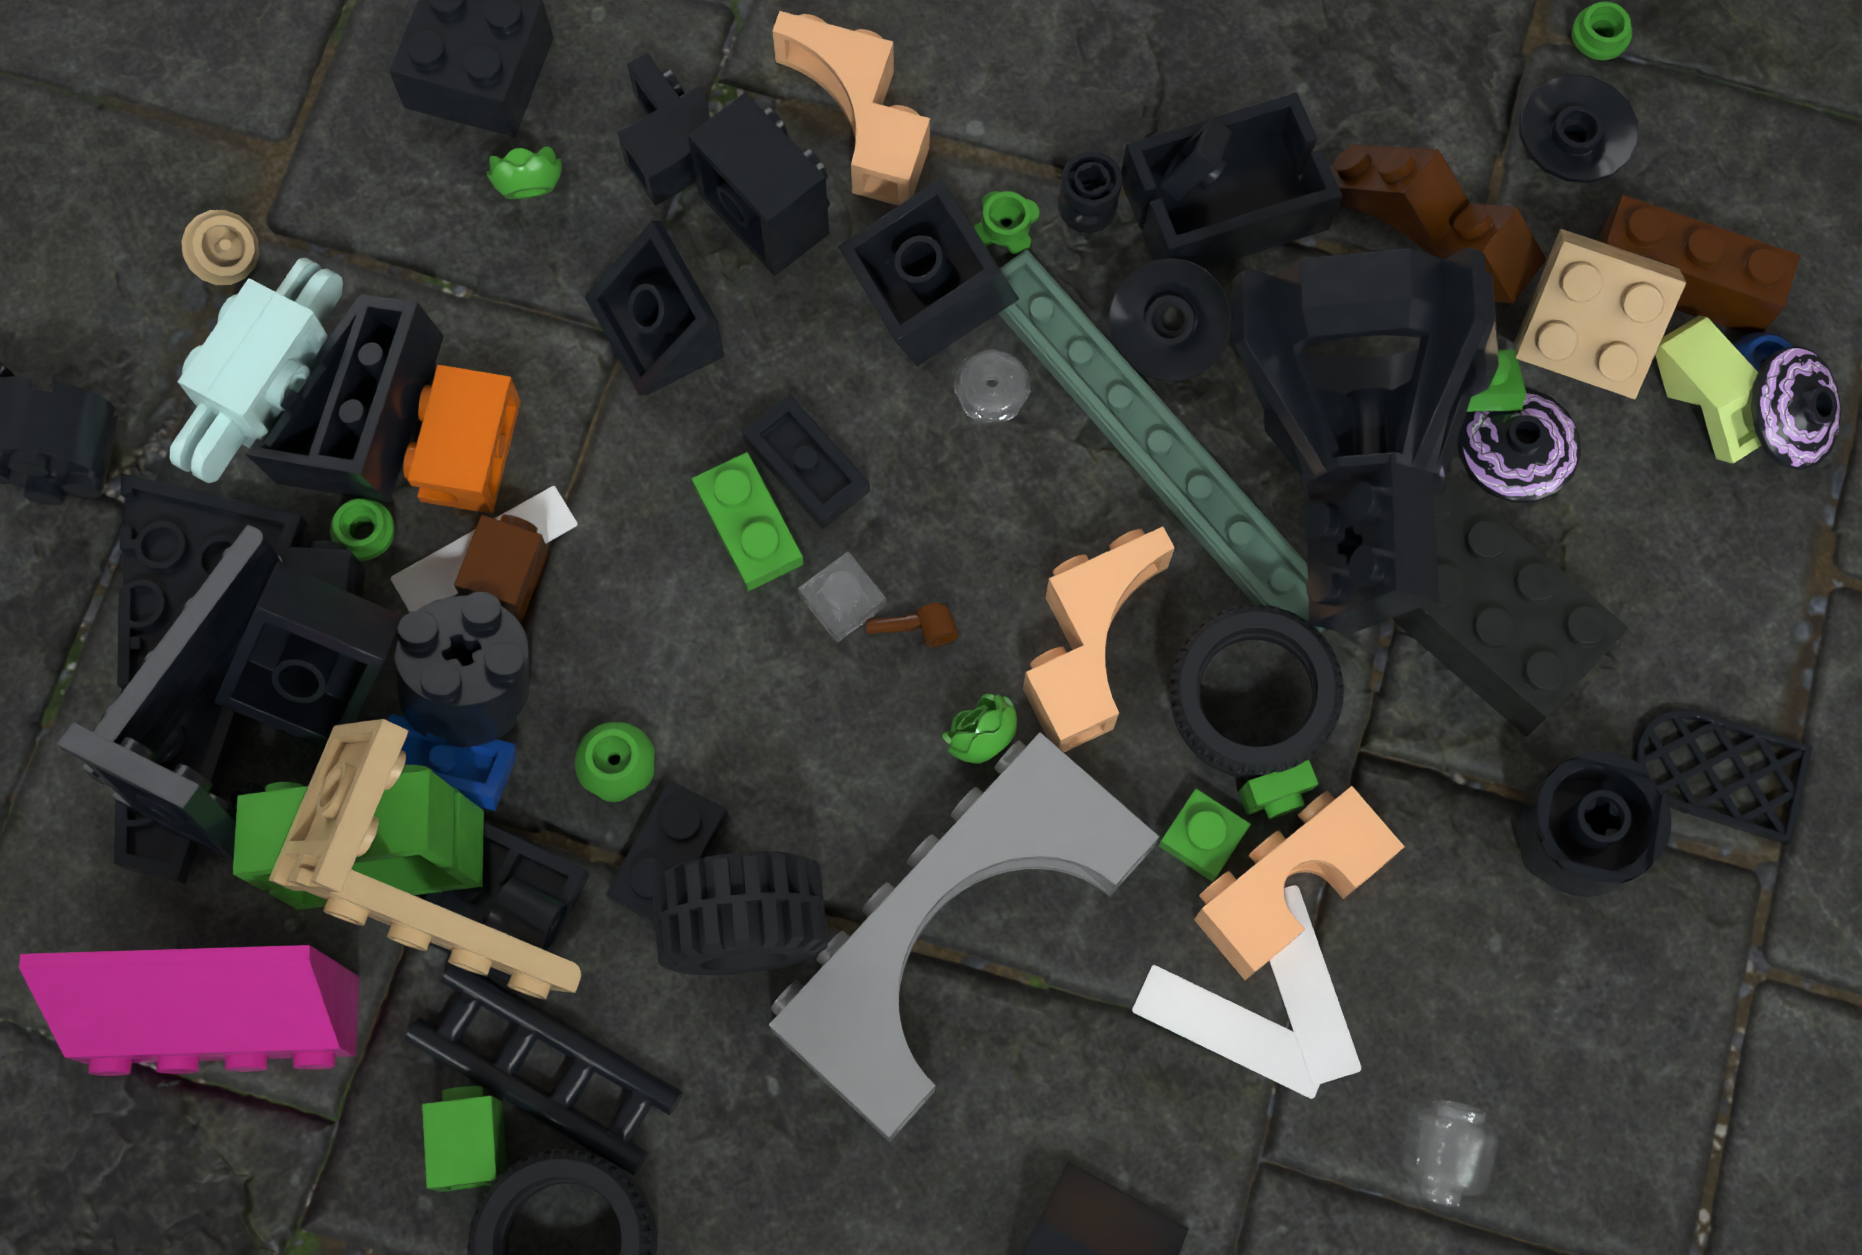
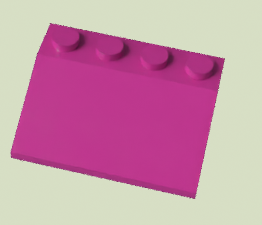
(196, 1007)

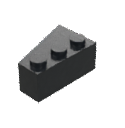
(358, 406)

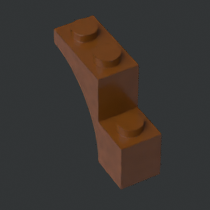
(1425, 202)

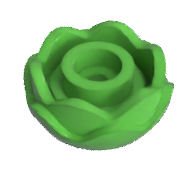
(525, 173)
(983, 731)
(621, 780)

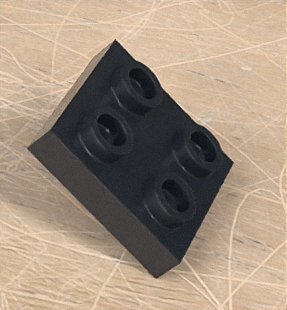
(522, 892)

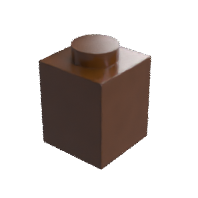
(504, 561)

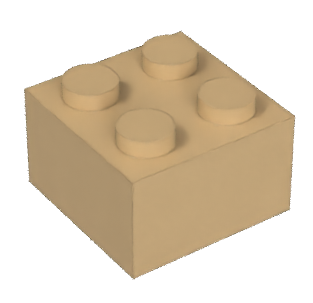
(1598, 313)

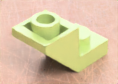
(1708, 371)

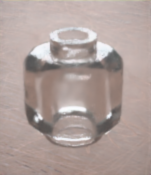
(1450, 1151)

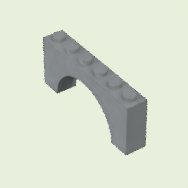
(1031, 817)

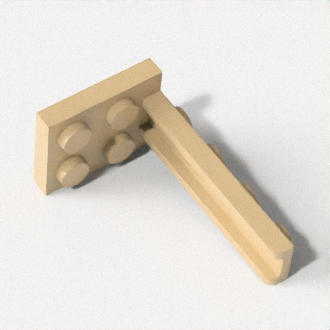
(340, 824)

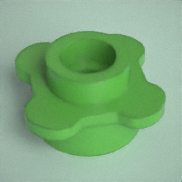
(1007, 206)

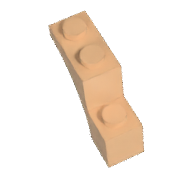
(857, 74)
(1072, 688)

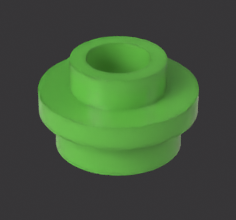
(1606, 18)
(360, 512)

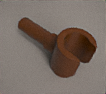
(933, 620)

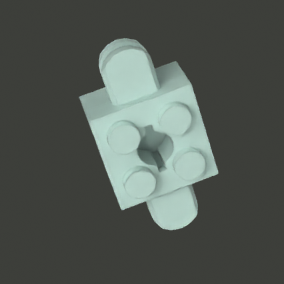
(251, 364)

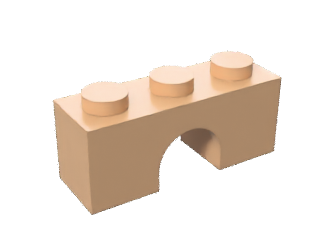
(1338, 842)

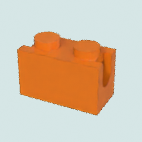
(462, 438)

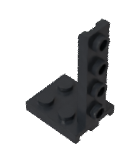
(168, 682)

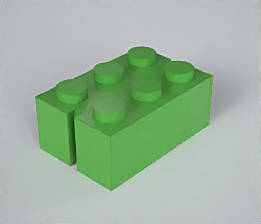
(423, 842)

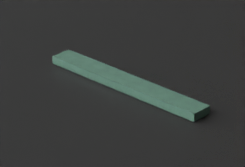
(1154, 440)

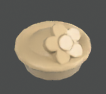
(220, 247)

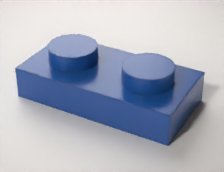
(475, 771)

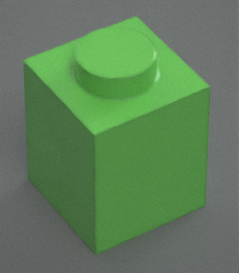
(463, 1140)

